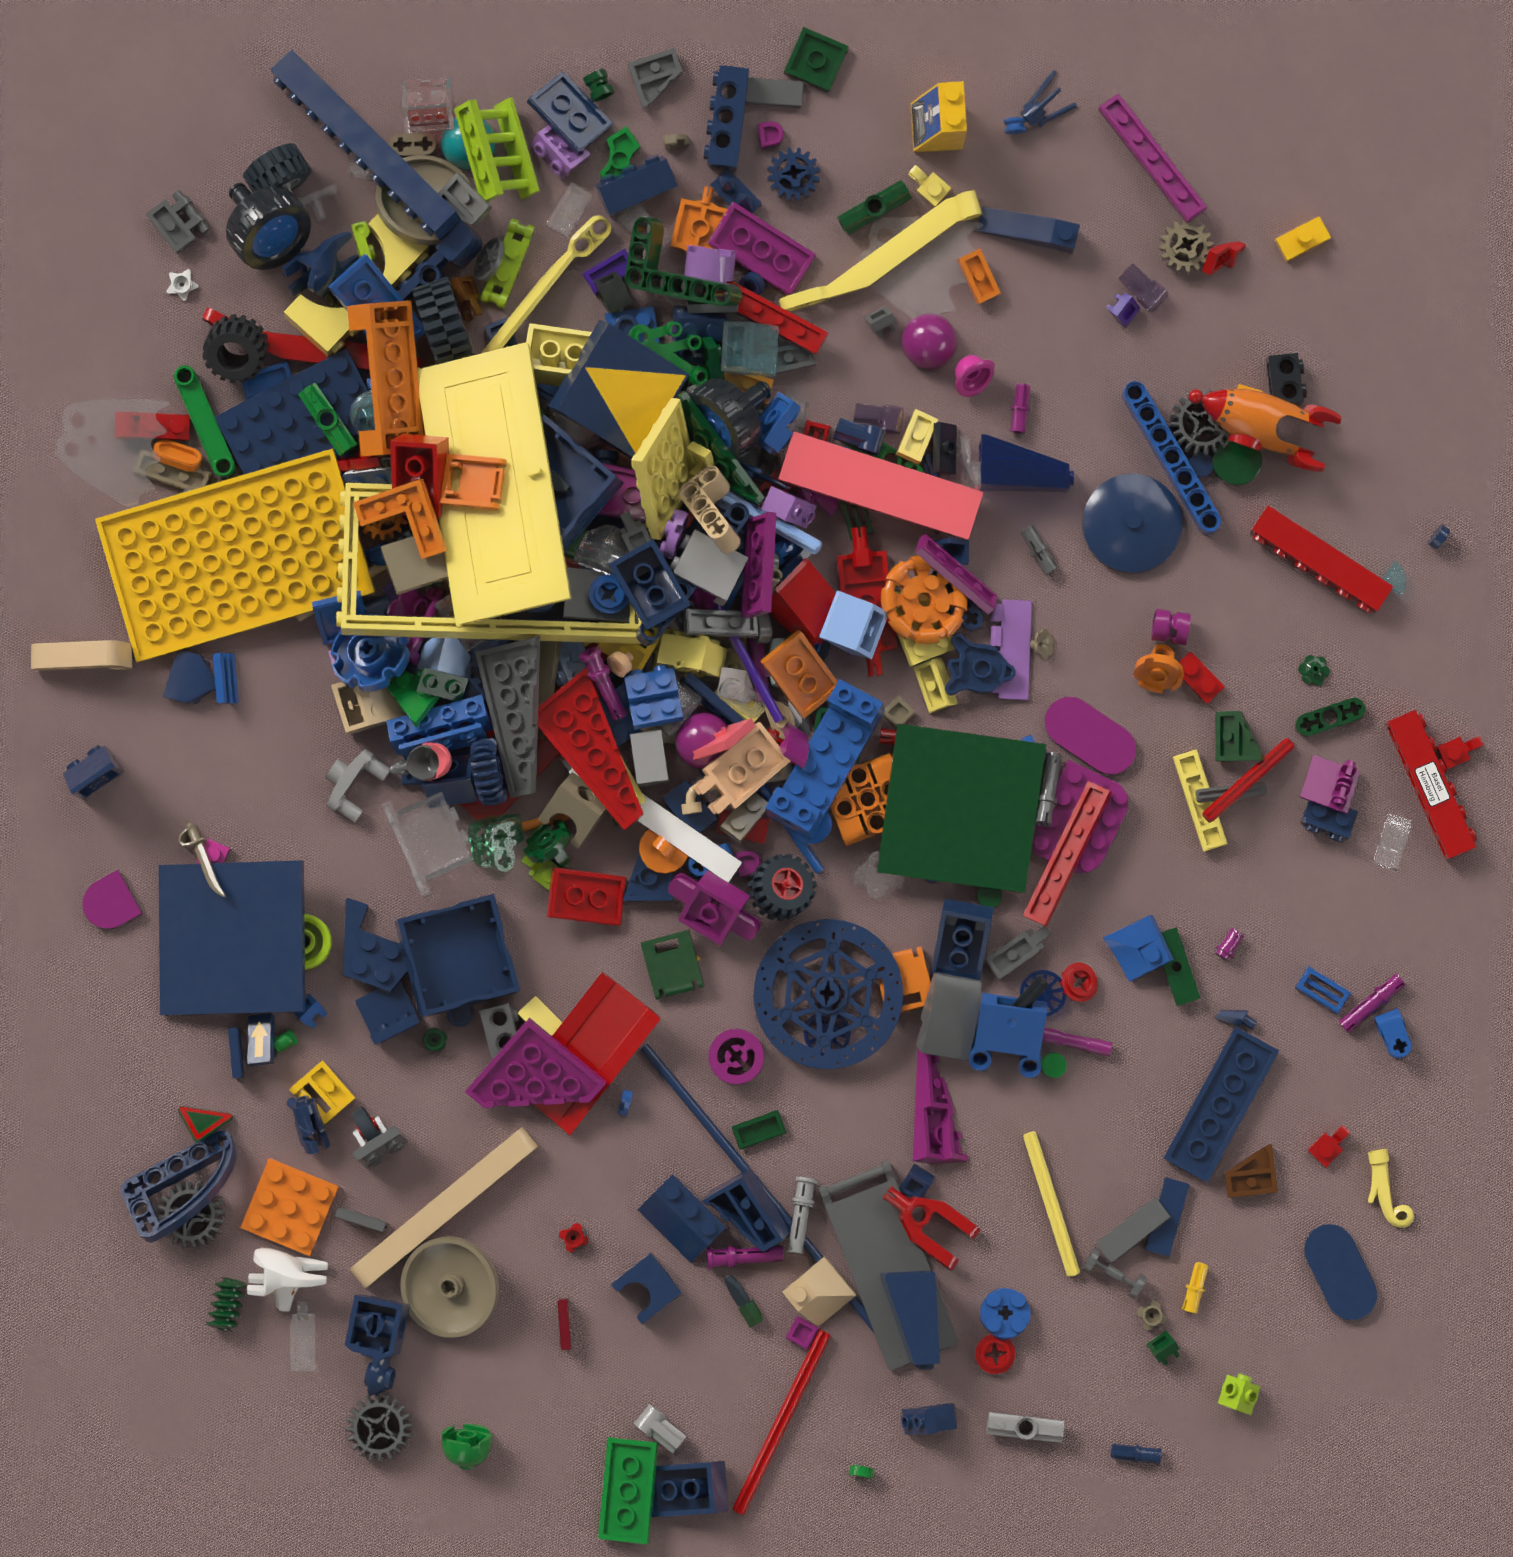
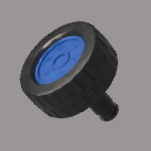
(266, 226)
(732, 412)

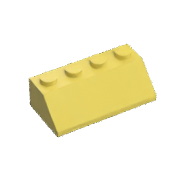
(554, 352)

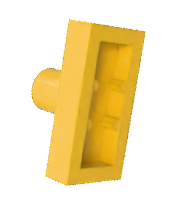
(1302, 238)

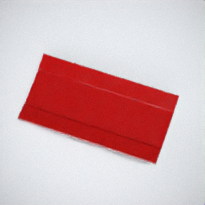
(604, 1034)

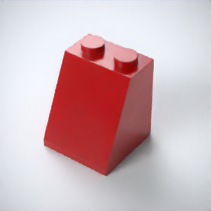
(803, 602)

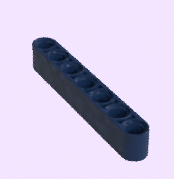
(687, 587)

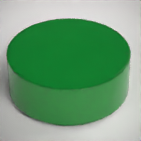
(1054, 1065)
(861, 1471)

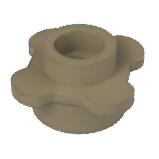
(1154, 1308)

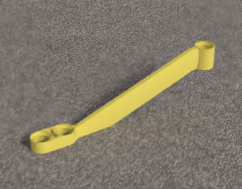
(892, 253)
(548, 279)

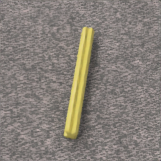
(1051, 1204)

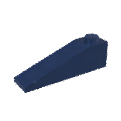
(1030, 229)

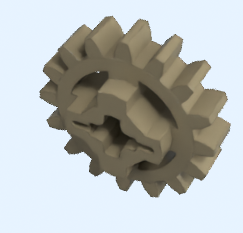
(1180, 237)

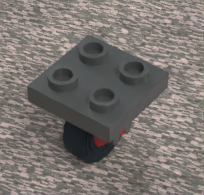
(378, 1144)

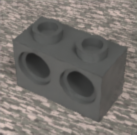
(494, 1032)

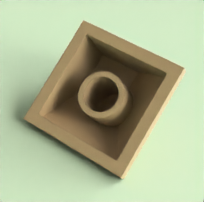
(819, 1292)

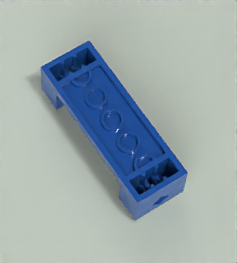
(830, 759)

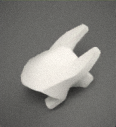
(283, 1276)

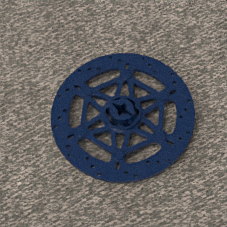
(772, 966)

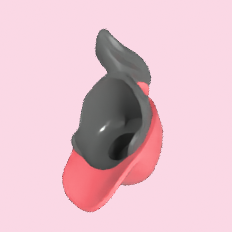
(425, 762)

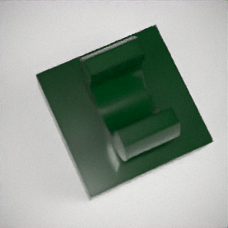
(1163, 1347)

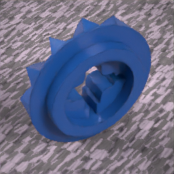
(596, 594)

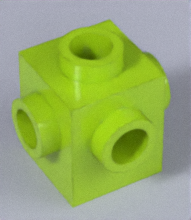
(1239, 1393)

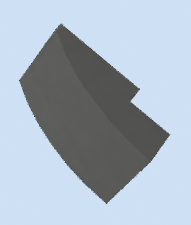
(949, 1016)

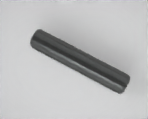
(1212, 794)

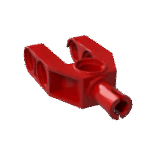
(914, 1229)

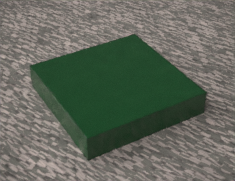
(816, 59)

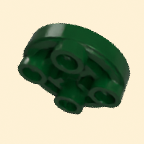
(1236, 463)

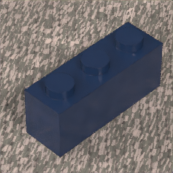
(635, 184)

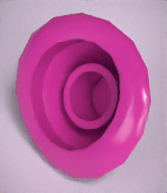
(973, 375)

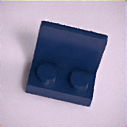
(387, 1013)

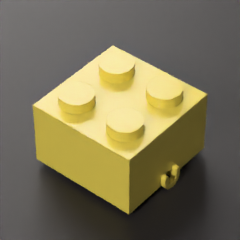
(692, 654)

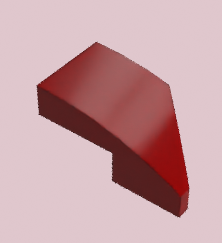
(1222, 255)

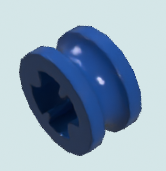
(1014, 125)

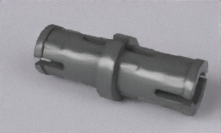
(1039, 549)

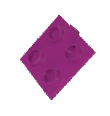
(1330, 783)

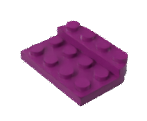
(1068, 792)

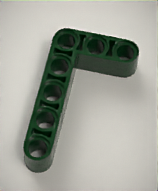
(671, 281)

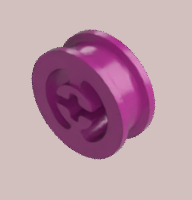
(751, 1043)

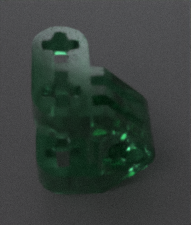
(500, 836)

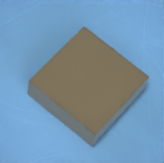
(898, 711)

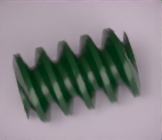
(226, 1304)

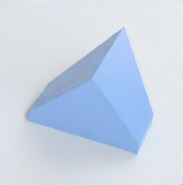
(445, 656)

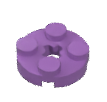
(675, 532)

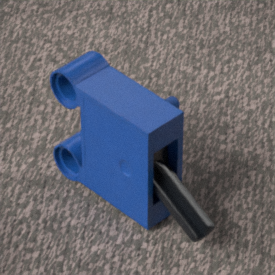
(1011, 1027)

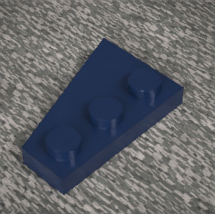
(647, 884)

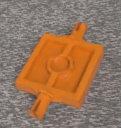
(696, 221)

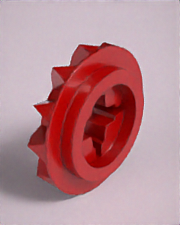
(1088, 985)
(987, 1363)

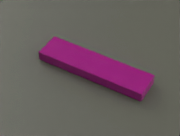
(956, 574)

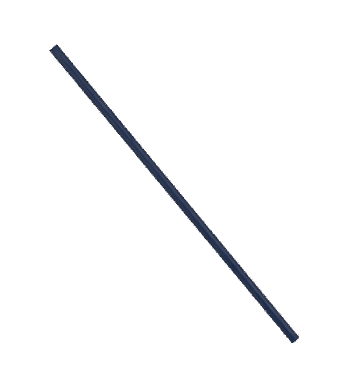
(735, 1157)

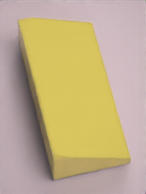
(932, 681)
(541, 1015)

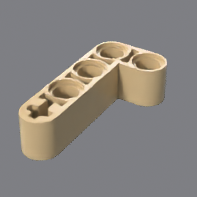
(700, 496)
(81, 655)

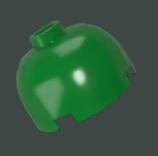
(466, 1446)

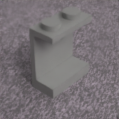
(707, 566)

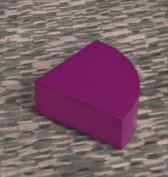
(826, 503)

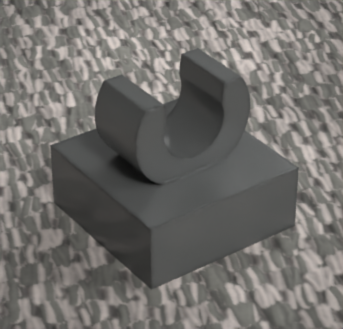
(880, 319)

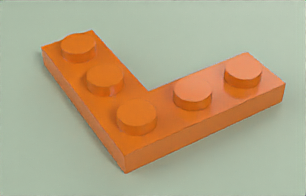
(416, 503)

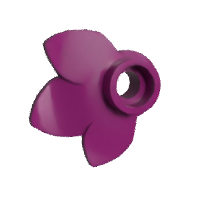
(408, 605)

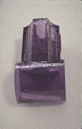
(1147, 292)
(884, 417)

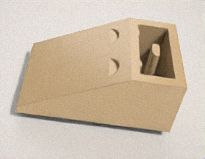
(364, 709)

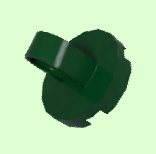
(548, 843)

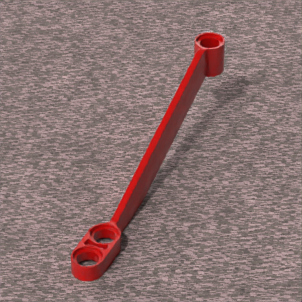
(301, 349)

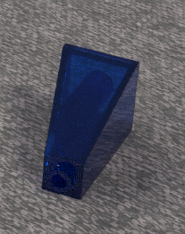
(1020, 469)

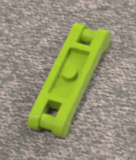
(510, 264)

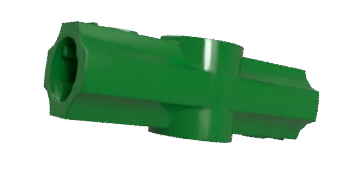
(336, 432)

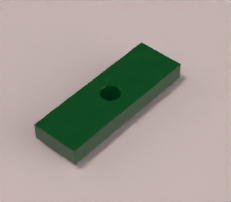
(1181, 982)

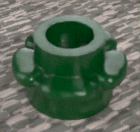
(434, 1033)

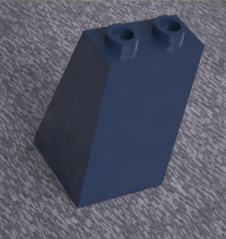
(914, 1308)

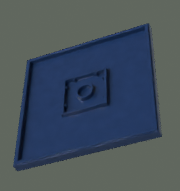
(236, 948)

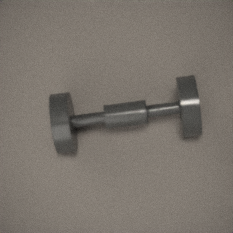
(1114, 1273)

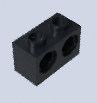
(1279, 380)

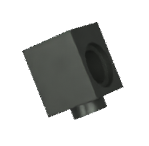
(612, 292)

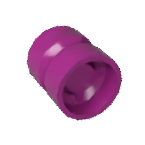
(1170, 626)

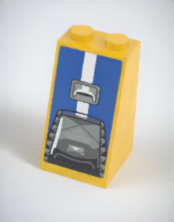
(939, 118)

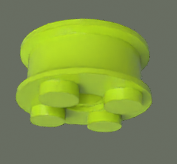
(320, 942)

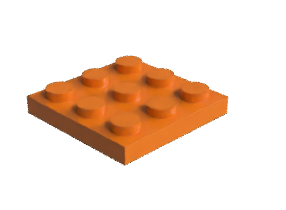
(289, 1207)

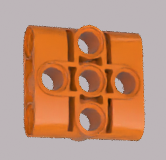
(850, 825)

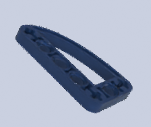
(142, 1196)

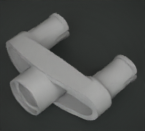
(344, 775)

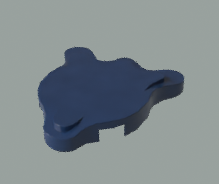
(977, 668)

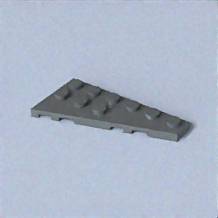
(512, 697)

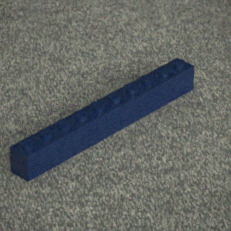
(365, 144)

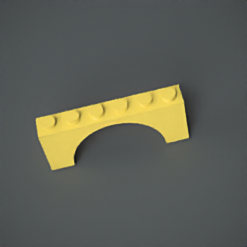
(330, 326)

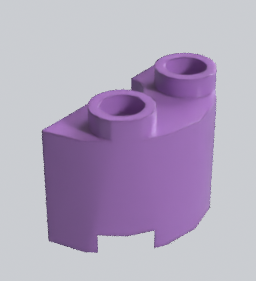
(710, 263)

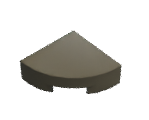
(676, 141)

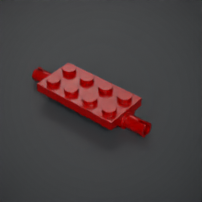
(863, 577)

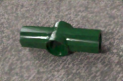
(888, 200)

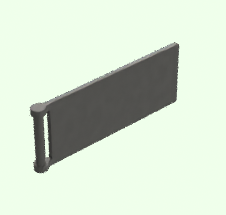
(878, 1244)

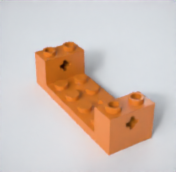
(391, 372)

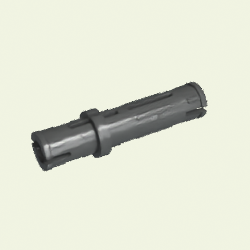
(1048, 791)

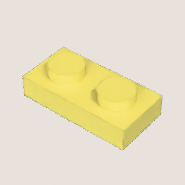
(916, 437)

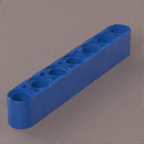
(1170, 445)

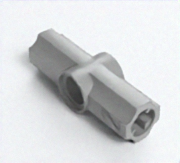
(1008, 1425)

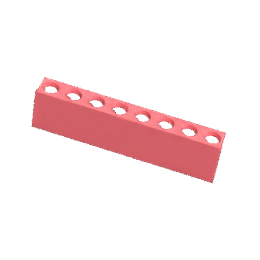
(880, 486)

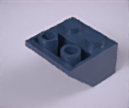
(697, 324)

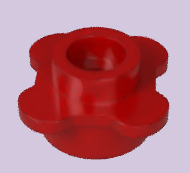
(576, 1230)

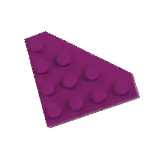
(534, 1071)

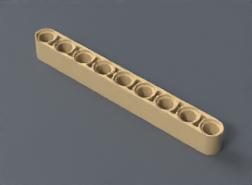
(443, 1207)

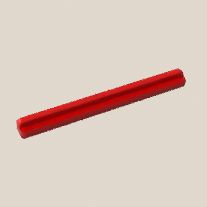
(1248, 780)

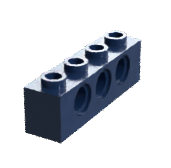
(738, 79)

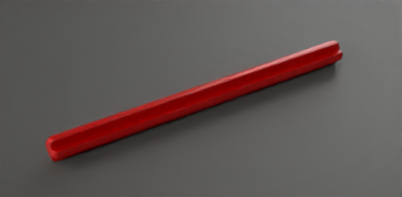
(781, 1422)

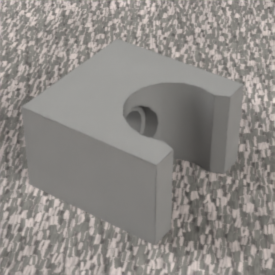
(649, 758)

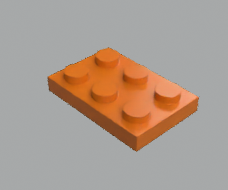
(800, 674)

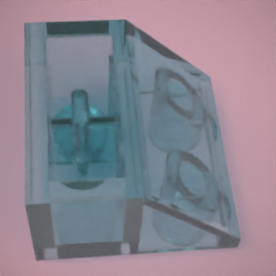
(749, 349)

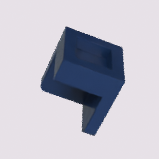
(956, 548)

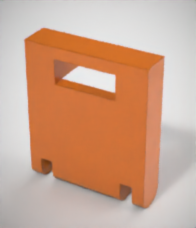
(479, 481)
(913, 975)

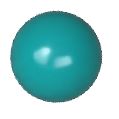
(454, 148)

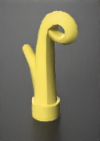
(1381, 1187)

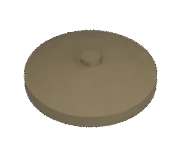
(437, 174)
(450, 1286)

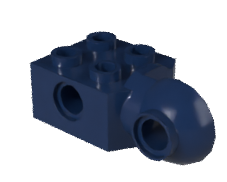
(378, 1332)

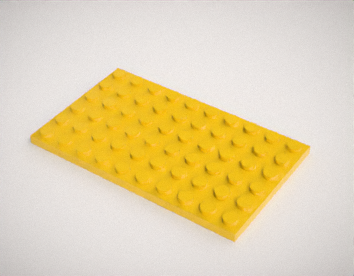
(229, 555)

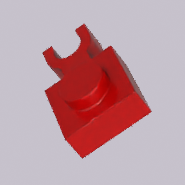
(359, 462)

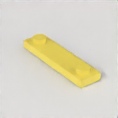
(1192, 779)

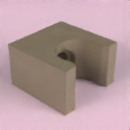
(578, 803)

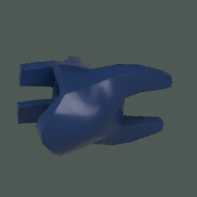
(319, 266)

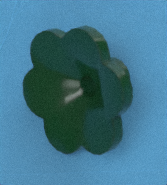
(1309, 675)

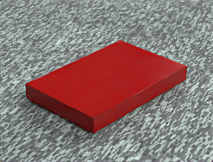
(586, 896)

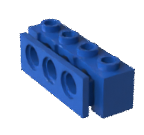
(445, 716)

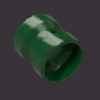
(598, 85)

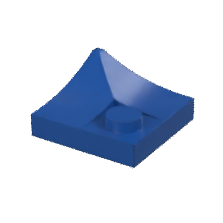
(1139, 948)

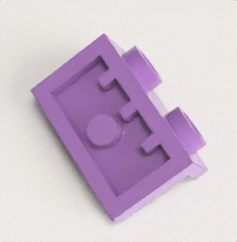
(557, 153)

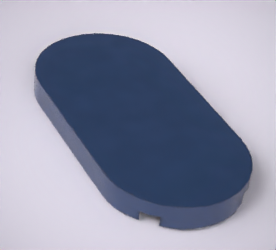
(1340, 1272)

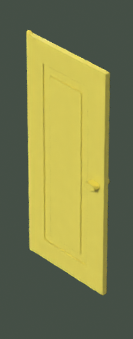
(511, 554)

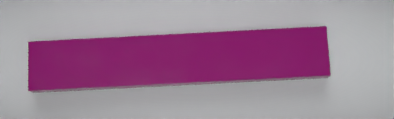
(1152, 158)

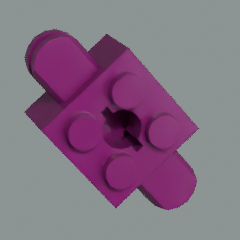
(707, 916)

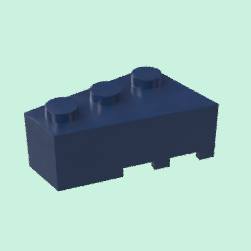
(749, 1209)

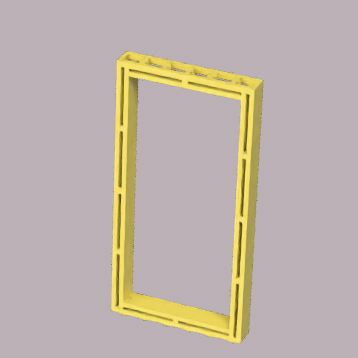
(446, 627)

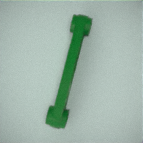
(204, 421)

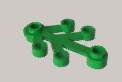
(666, 350)

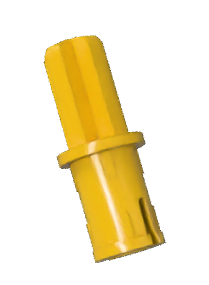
(1195, 1288)

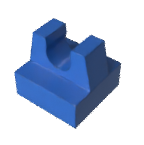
(312, 1008)

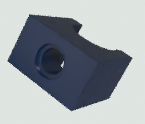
(656, 1279)

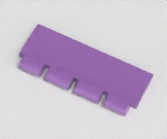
(1014, 645)

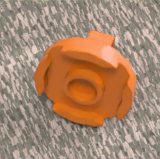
(1158, 670)
(660, 854)

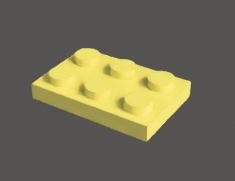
(917, 652)

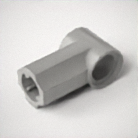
(655, 1425)

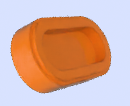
(178, 455)

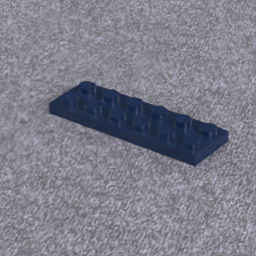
(1221, 1104)

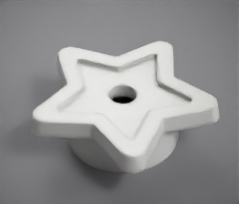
(175, 287)

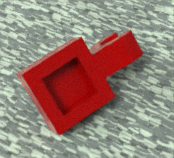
(1455, 751)
(1326, 1147)

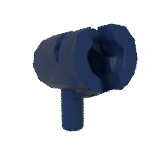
(308, 1123)

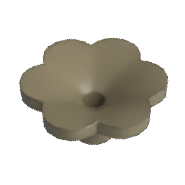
(1043, 644)

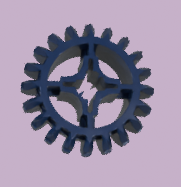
(488, 772)

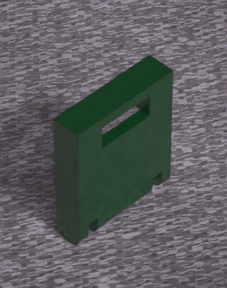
(674, 968)

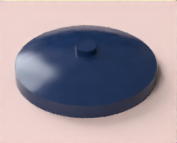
(1132, 523)

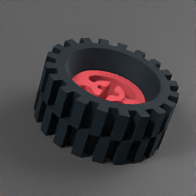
(442, 321)

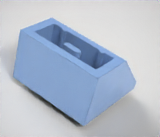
(854, 625)

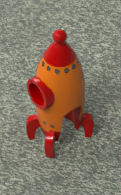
(1253, 418)

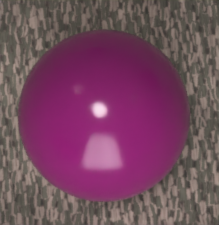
(929, 341)
(696, 733)

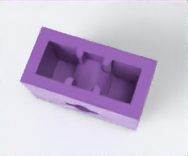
(789, 507)

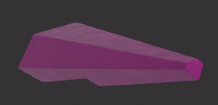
(934, 1129)

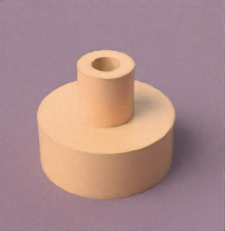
(620, 663)

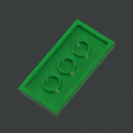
(628, 1490)

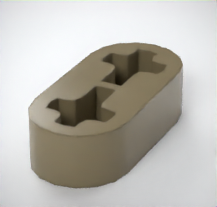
(413, 138)

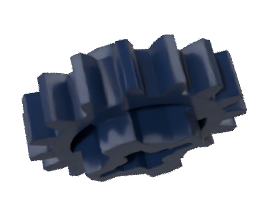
(802, 172)

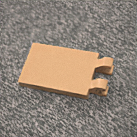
(742, 769)

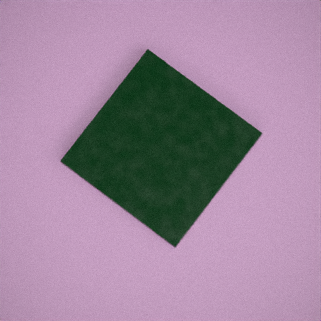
(961, 808)

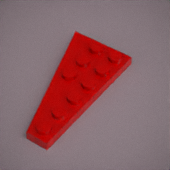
(582, 735)

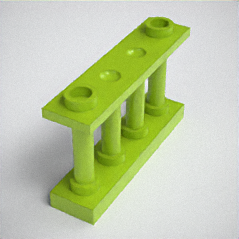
(480, 155)

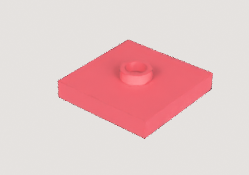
(725, 739)

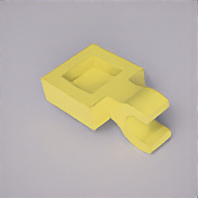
(931, 188)

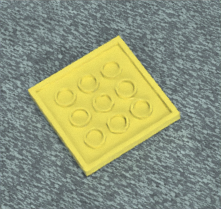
(663, 467)

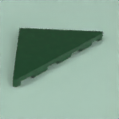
(703, 434)

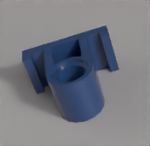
(929, 1419)

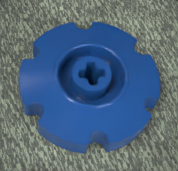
(369, 660)

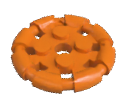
(912, 611)

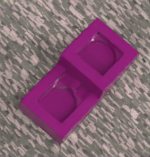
(795, 745)

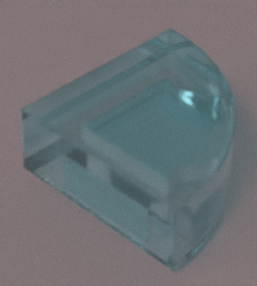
(1396, 576)

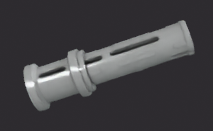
(802, 1202)

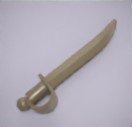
(197, 845)

